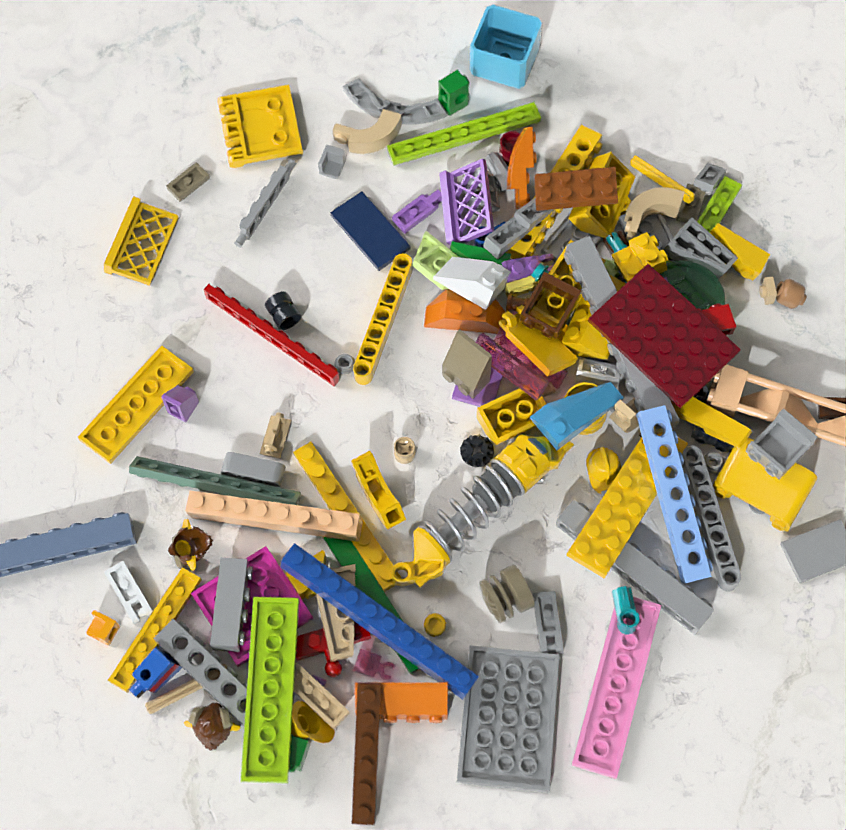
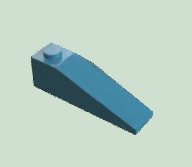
(571, 415)

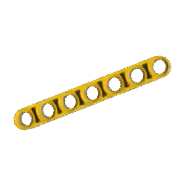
(383, 327)

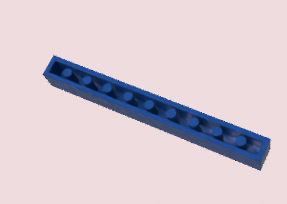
(378, 621)

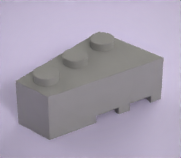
(699, 246)

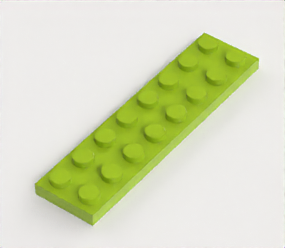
(270, 690)

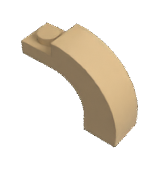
(372, 138)
(651, 202)
(625, 415)

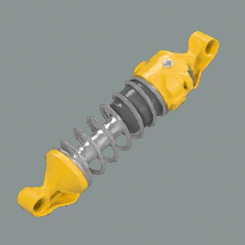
(511, 475)

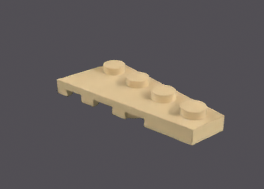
(337, 625)

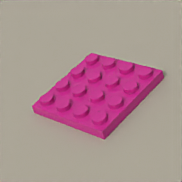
(266, 581)

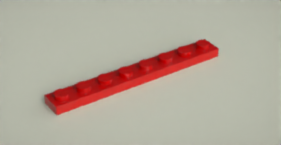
(277, 338)

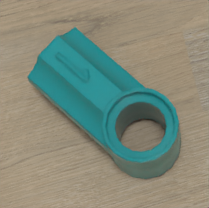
(625, 608)

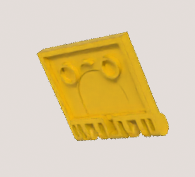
(261, 125)

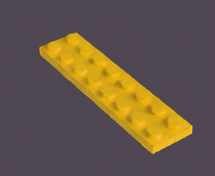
(618, 512)

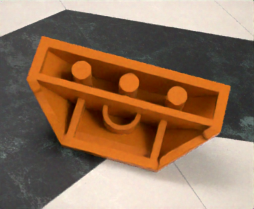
(456, 312)

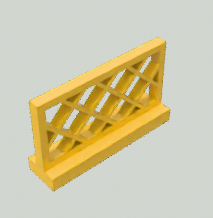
(126, 231)

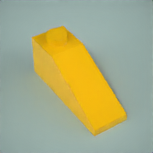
(750, 257)

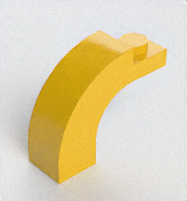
(376, 490)

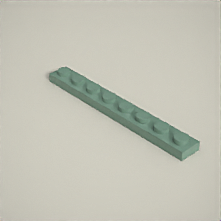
(211, 481)

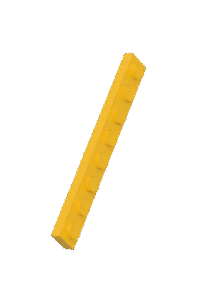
(337, 500)

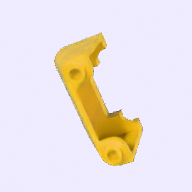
(753, 485)

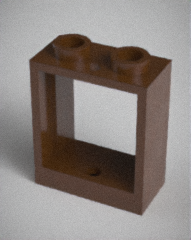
(558, 287)

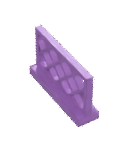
(453, 207)

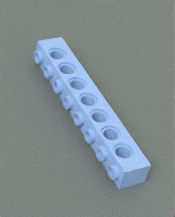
(687, 571)

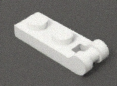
(128, 591)

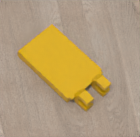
(545, 353)

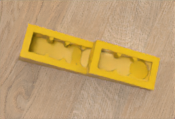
(713, 422)

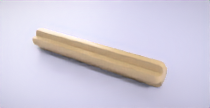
(179, 692)

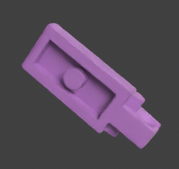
(417, 211)

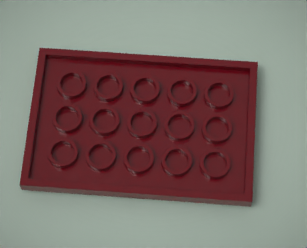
(664, 335)

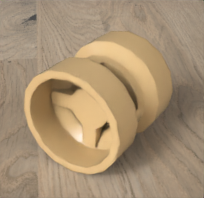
(404, 445)

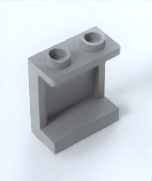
(781, 444)

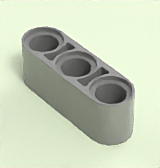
(253, 469)

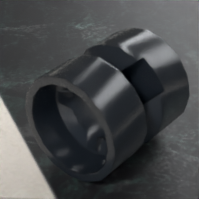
(282, 310)

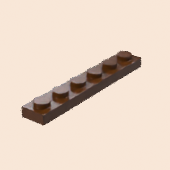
(366, 753)

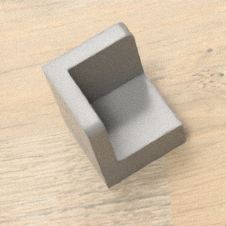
(332, 161)

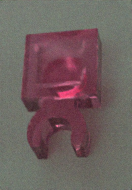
(369, 664)

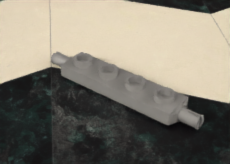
(262, 205)

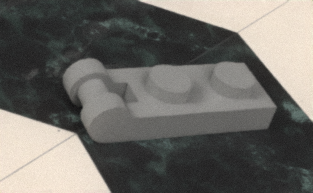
(547, 622)

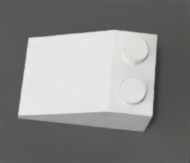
(474, 279)

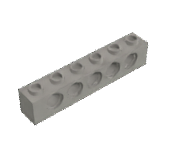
(167, 641)

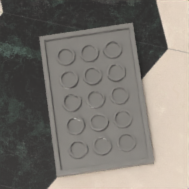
(509, 719)

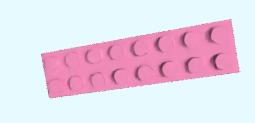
(615, 692)

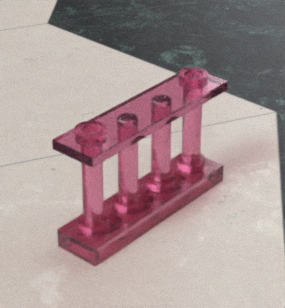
(517, 366)

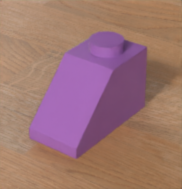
(180, 402)

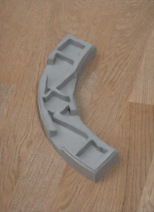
(371, 104)

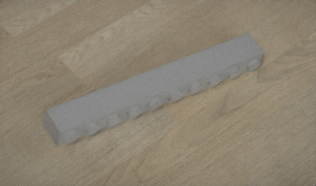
(598, 289)

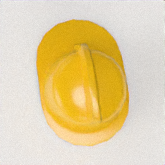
(602, 468)
(309, 724)

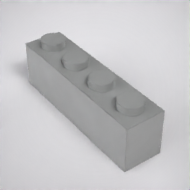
(230, 604)

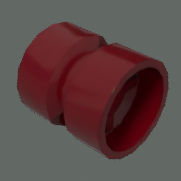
(507, 144)

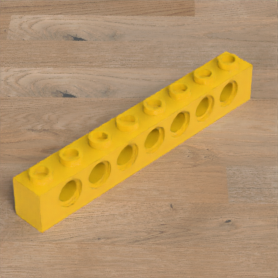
(583, 139)

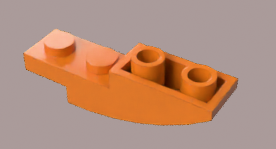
(521, 158)

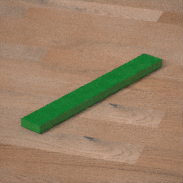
(346, 555)

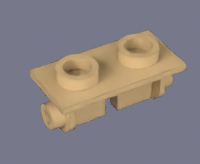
(275, 436)

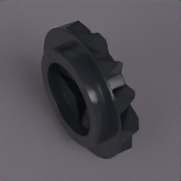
(477, 459)

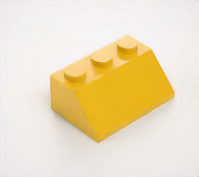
(508, 415)

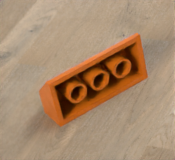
(412, 701)

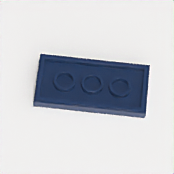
(370, 230)

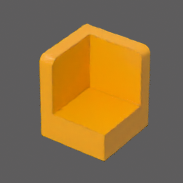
(102, 628)

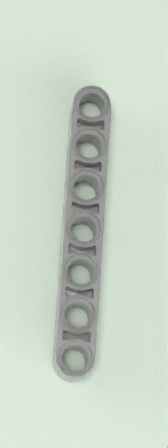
(709, 527)

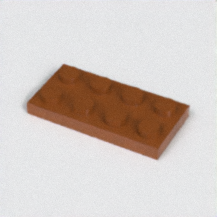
(576, 188)

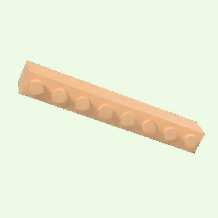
(274, 516)

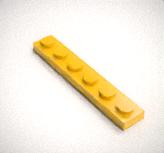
(166, 610)

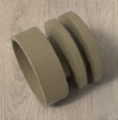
(503, 595)

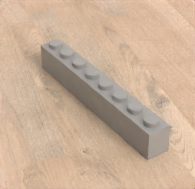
(646, 575)

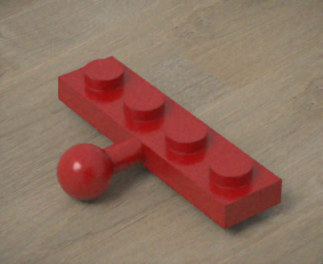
(315, 643)

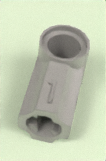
(499, 169)

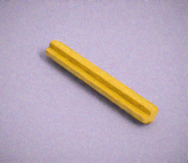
(660, 178)

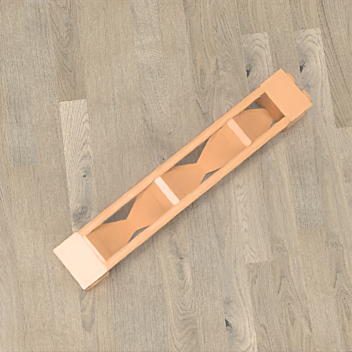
(766, 404)

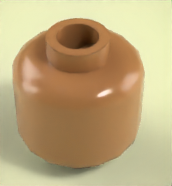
(790, 293)

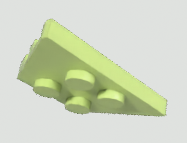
(432, 257)

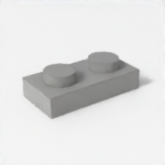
(709, 177)

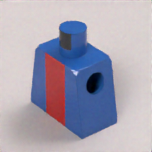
(154, 672)

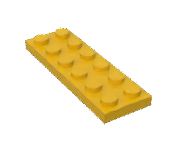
(135, 404)

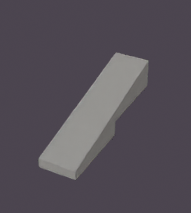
(515, 229)

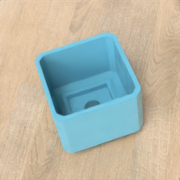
(504, 35)

